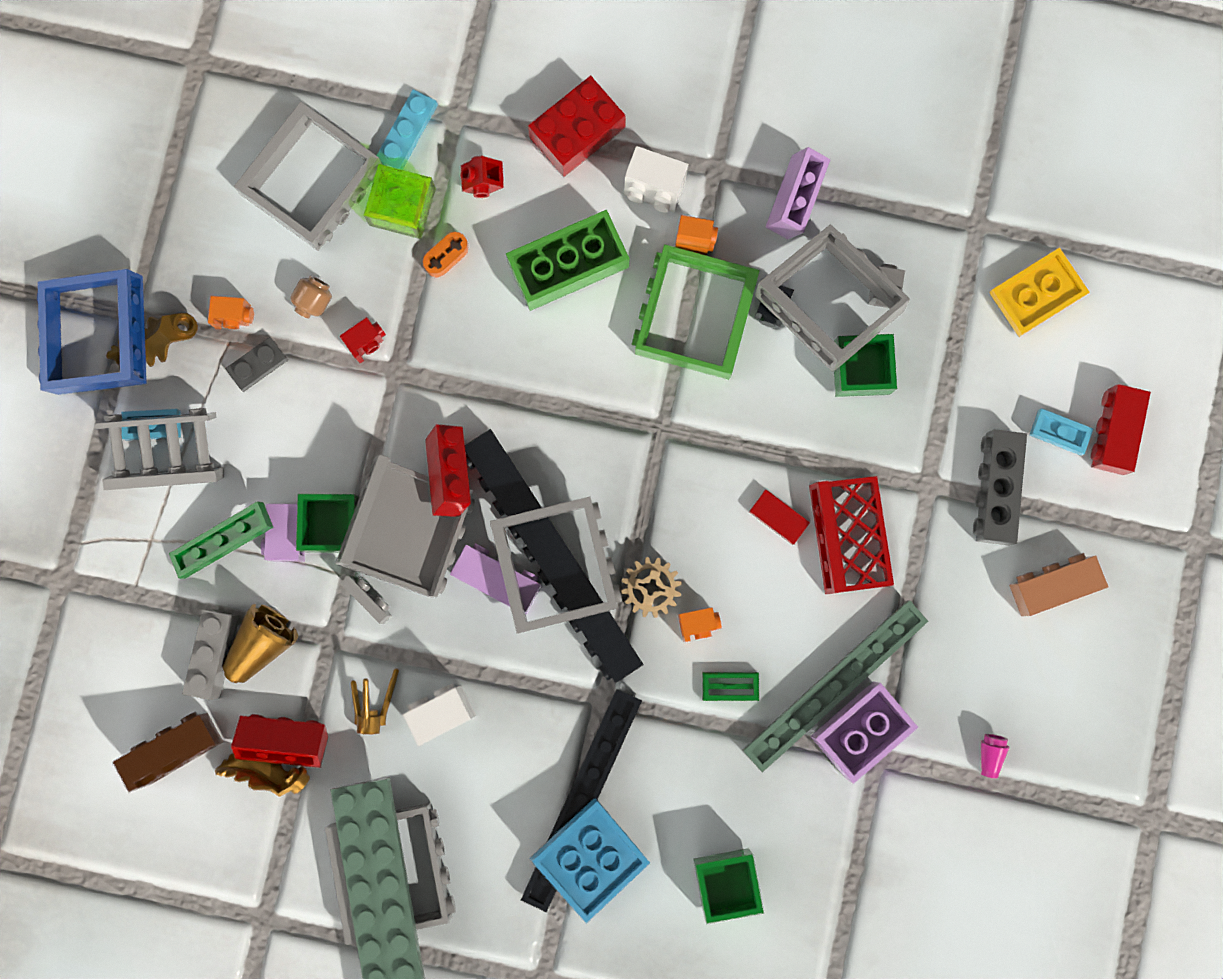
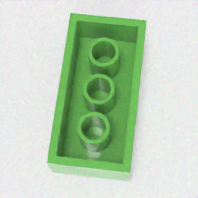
(568, 260)

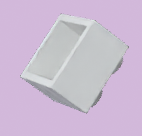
(655, 179)
(439, 715)

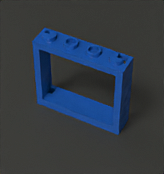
(130, 332)

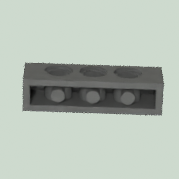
(1013, 448)

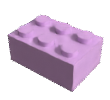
(864, 731)

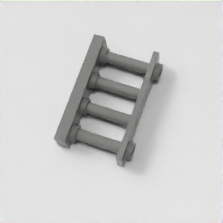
(149, 475)

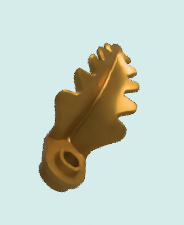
(160, 335)
(264, 775)

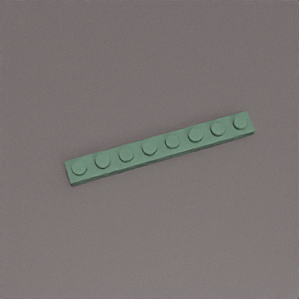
(835, 685)

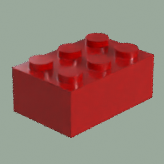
(577, 126)

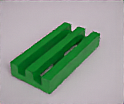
(706, 686)

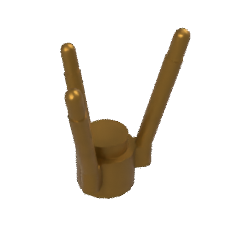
(368, 719)

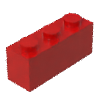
(1120, 429)
(447, 470)
(280, 741)

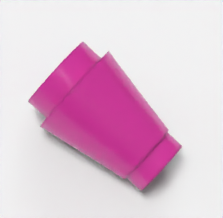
(993, 754)

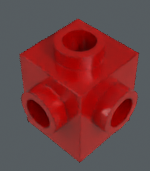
(482, 176)

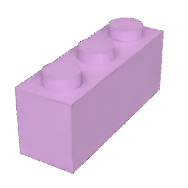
(798, 193)
(486, 575)

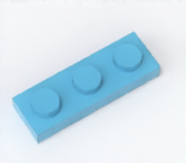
(407, 130)

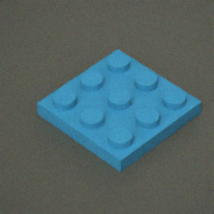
(590, 860)

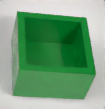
(869, 370)
(323, 521)
(728, 885)

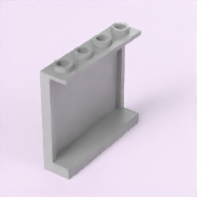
(396, 533)

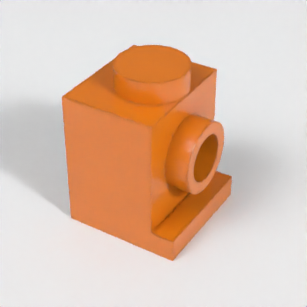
(230, 312)
(699, 623)

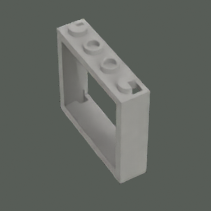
(276, 151)
(801, 325)
(509, 575)
(440, 873)

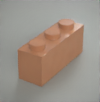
(1058, 584)

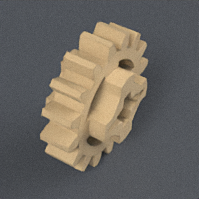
(654, 574)

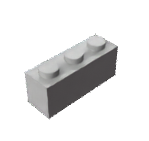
(210, 649)

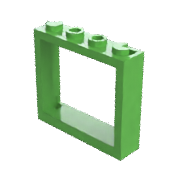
(706, 264)

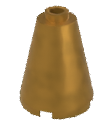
(257, 643)

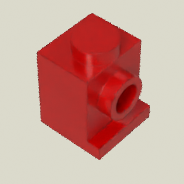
(363, 338)

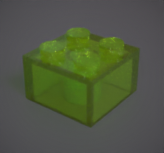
(399, 201)

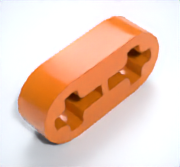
(441, 250)

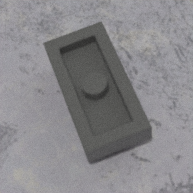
(256, 364)

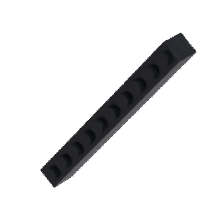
(552, 556)

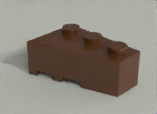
(168, 751)

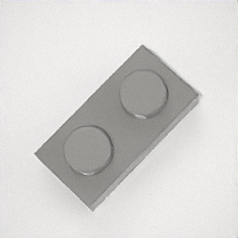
(359, 590)

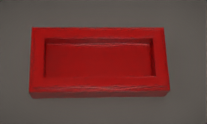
(779, 517)

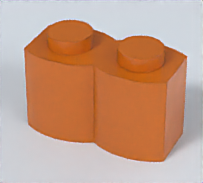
(696, 234)

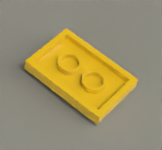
(1039, 292)

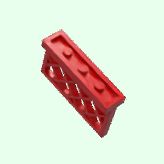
(828, 535)

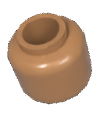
(311, 297)

